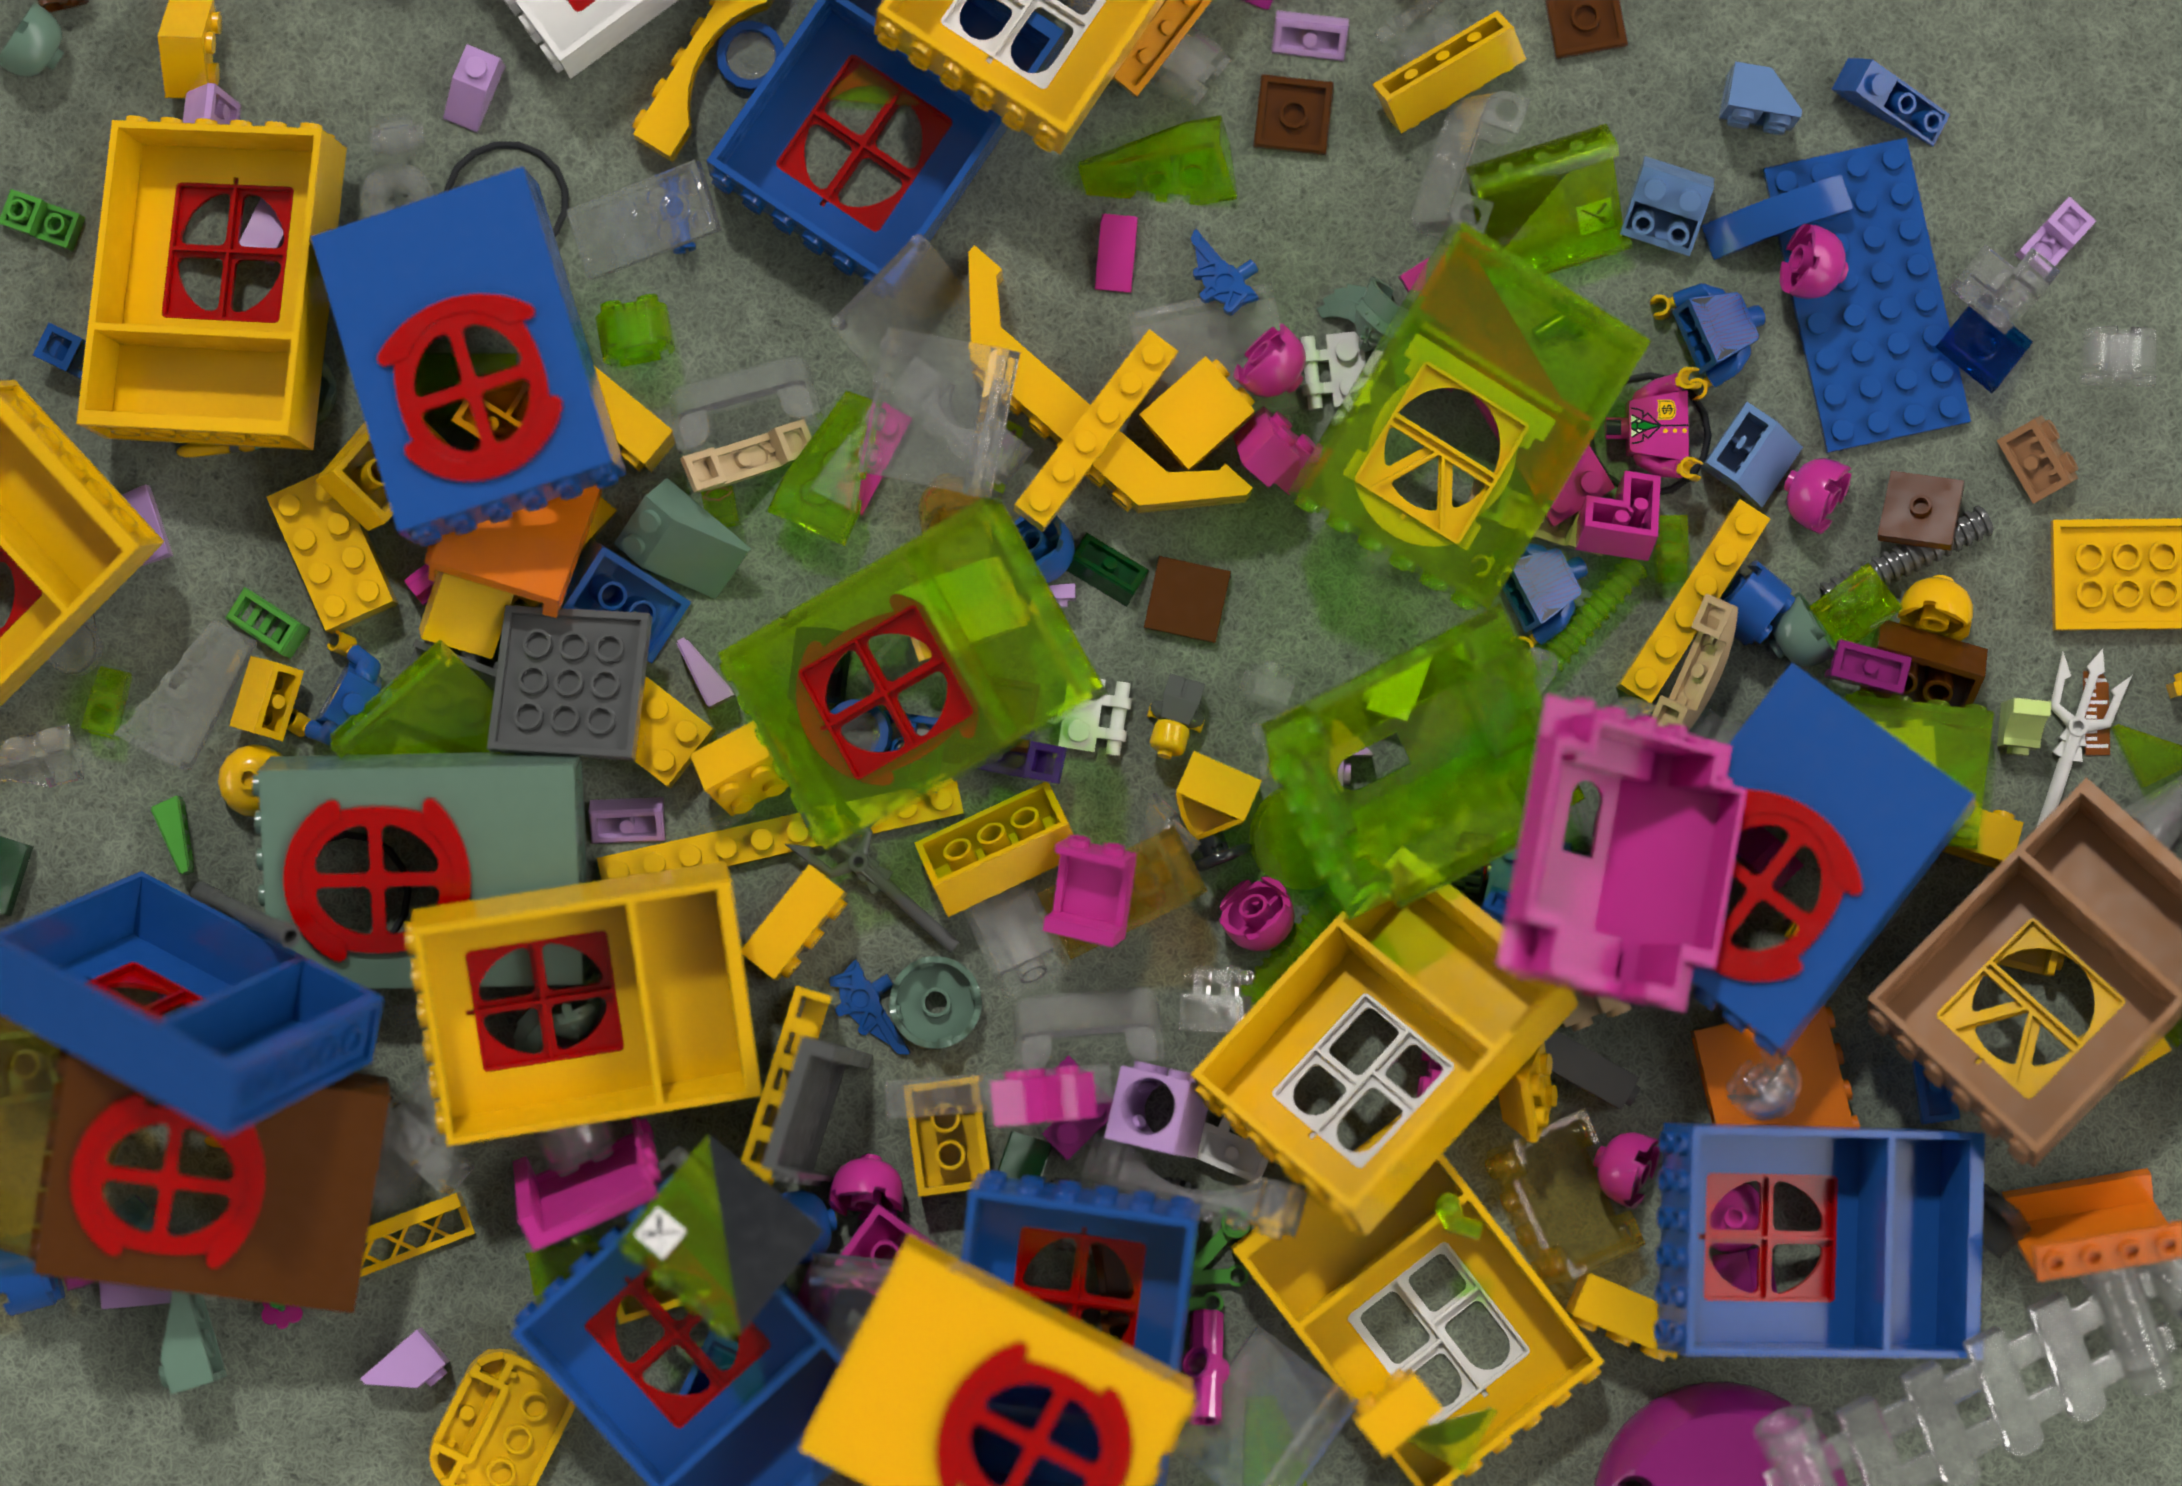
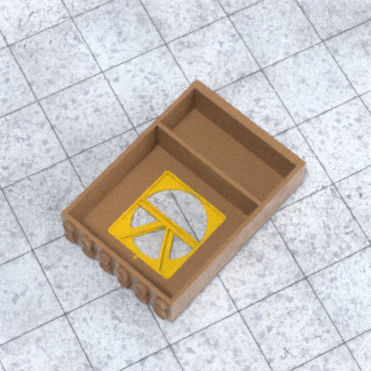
(2077, 887)

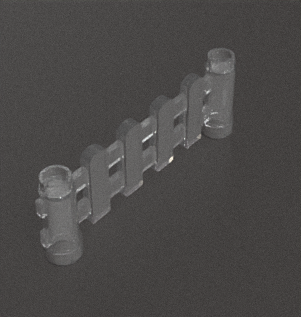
(2137, 1353)

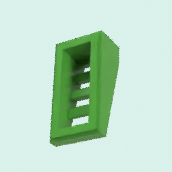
(293, 636)
(173, 825)

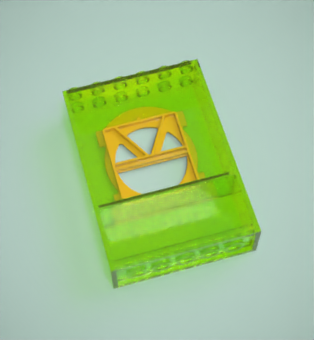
(1537, 362)

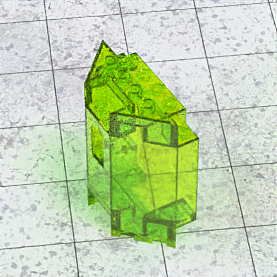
(1471, 740)

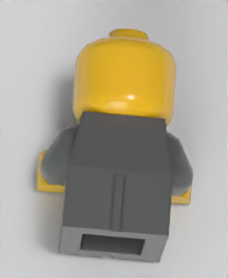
(1176, 716)

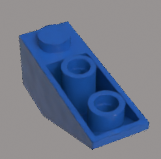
(1890, 99)

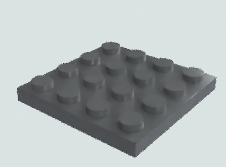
(570, 683)

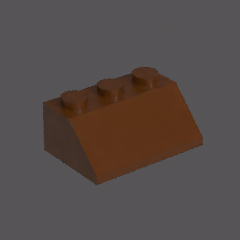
(1939, 665)

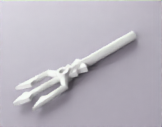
(2073, 737)

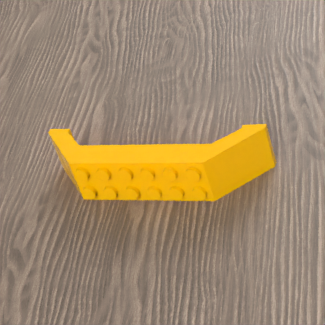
(1056, 409)

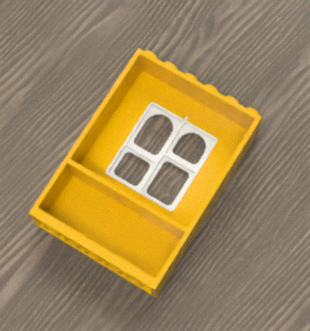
(1043, 103)
(1441, 988)
(1335, 1274)

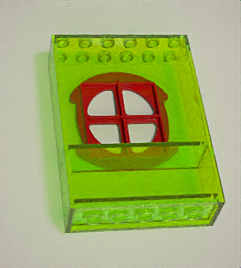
(990, 631)

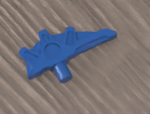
(1221, 280)
(862, 1002)

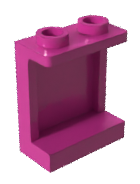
(1092, 891)

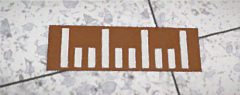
(2097, 741)

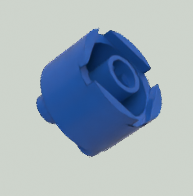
(1758, 602)
(24, 1288)

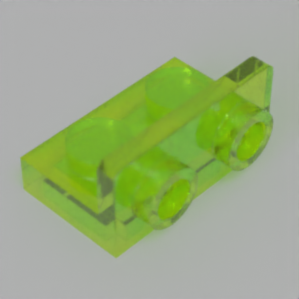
(1856, 606)
(552, 1261)

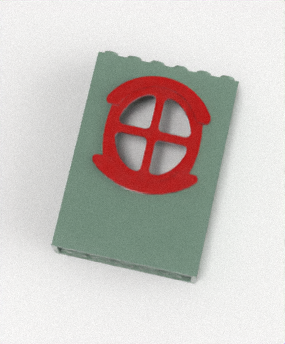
(488, 817)

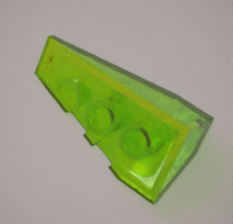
(1179, 160)
(824, 480)

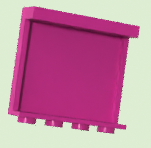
(561, 1206)

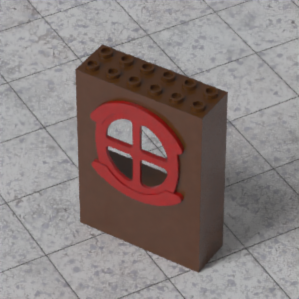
(292, 1210)

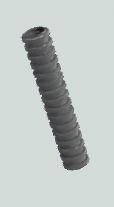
(1908, 557)

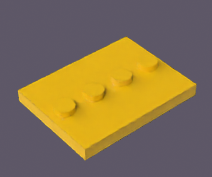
(2116, 574)

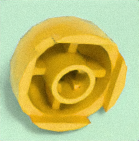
(1942, 605)
(237, 777)

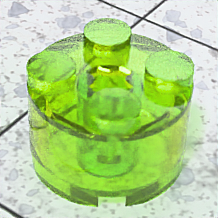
(634, 330)

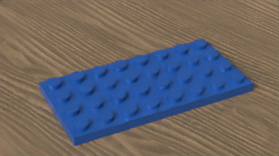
(1878, 329)

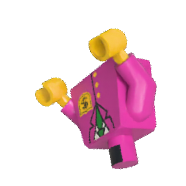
(1658, 426)

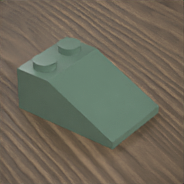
(682, 541)
(189, 1345)

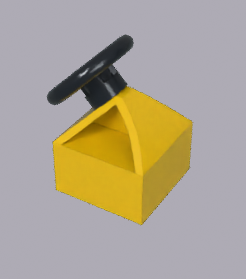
(1213, 801)

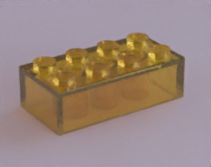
(1161, 882)

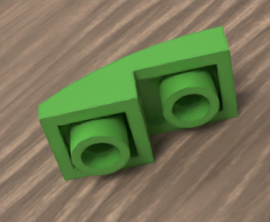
(41, 219)

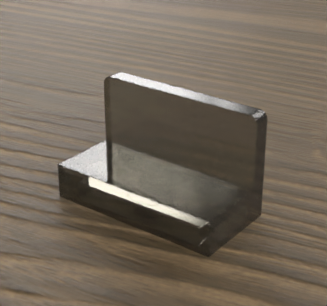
(2001, 1223)

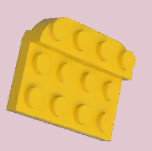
(500, 1423)

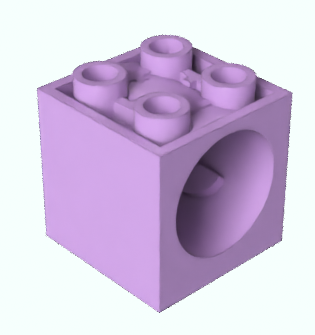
(1127, 1112)

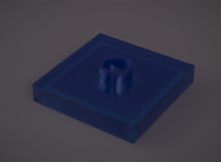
(1983, 349)

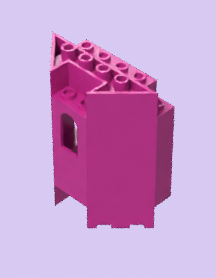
(1657, 866)

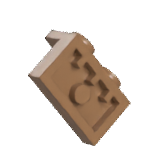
(2038, 458)

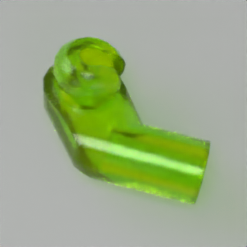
(1453, 1217)

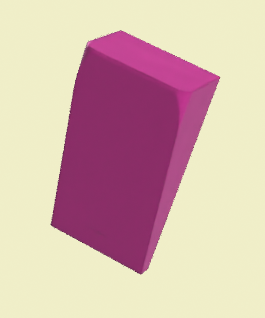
(1116, 253)

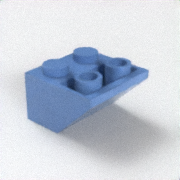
(1759, 98)
(1667, 206)
(1752, 454)

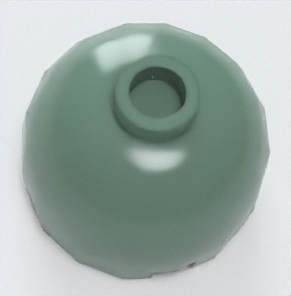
(33, 44)
(1801, 635)

